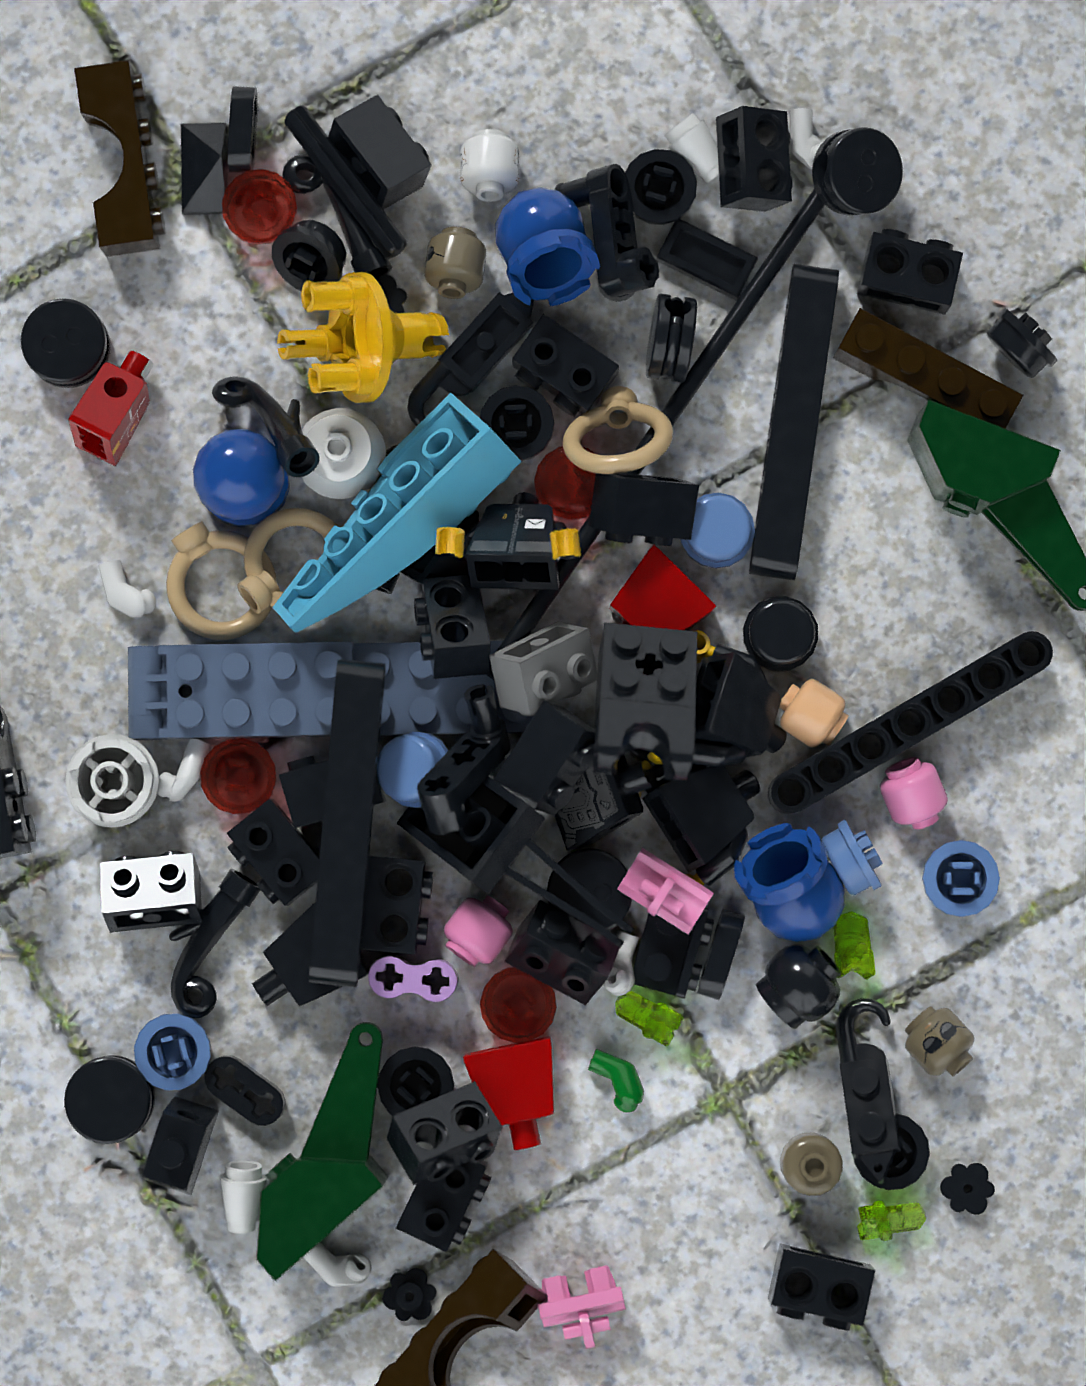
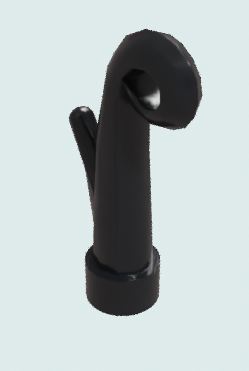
(364, 252)
(293, 448)
(234, 894)

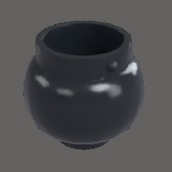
(800, 984)

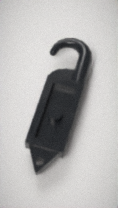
(474, 352)
(867, 1091)

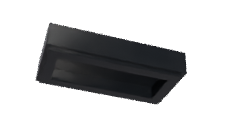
(707, 259)

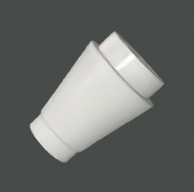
(695, 143)
(242, 1194)

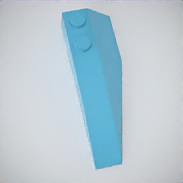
(424, 485)

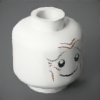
(489, 165)

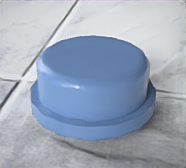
(720, 531)
(405, 763)
(849, 859)
(960, 878)
(172, 1051)

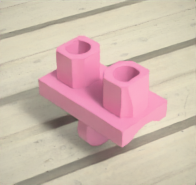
(665, 891)
(562, 1308)

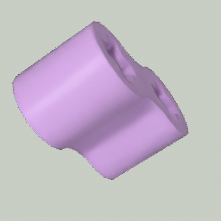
(413, 978)

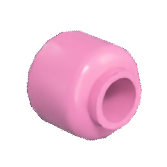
(913, 793)
(478, 930)

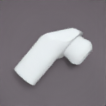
(123, 596)
(188, 774)

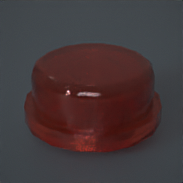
(259, 206)
(564, 486)
(238, 776)
(517, 1006)

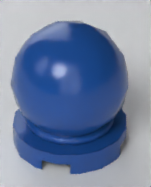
(545, 247)
(240, 477)
(791, 883)

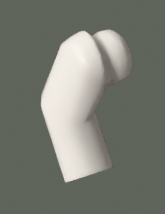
(802, 141)
(622, 974)
(338, 1270)

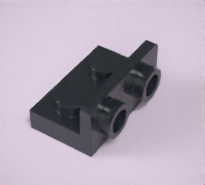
(669, 954)

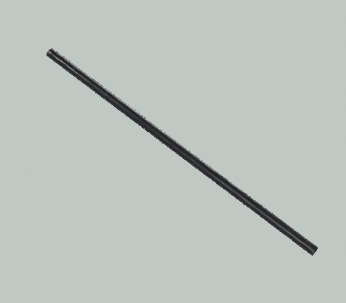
(683, 395)

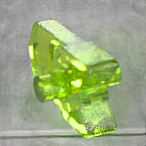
(853, 945)
(654, 1019)
(883, 1220)

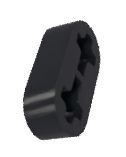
(242, 129)
(720, 954)
(237, 1099)

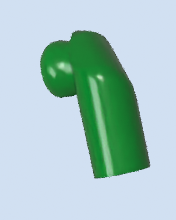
(623, 1078)

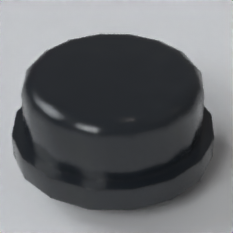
(661, 186)
(309, 254)
(1020, 344)
(520, 420)
(780, 633)
(413, 1078)
(907, 1164)

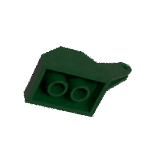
(1004, 478)
(334, 1170)

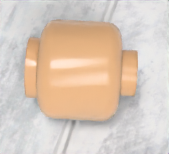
(812, 713)

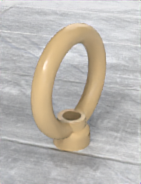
(618, 399)
(191, 546)
(259, 587)

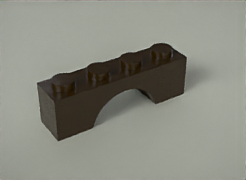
(126, 214)
(904, 360)
(492, 1296)

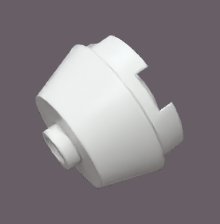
(348, 452)
(112, 780)

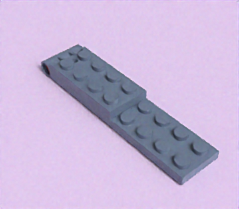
(288, 691)

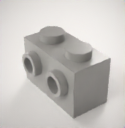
(544, 667)

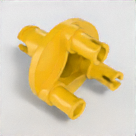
(359, 338)

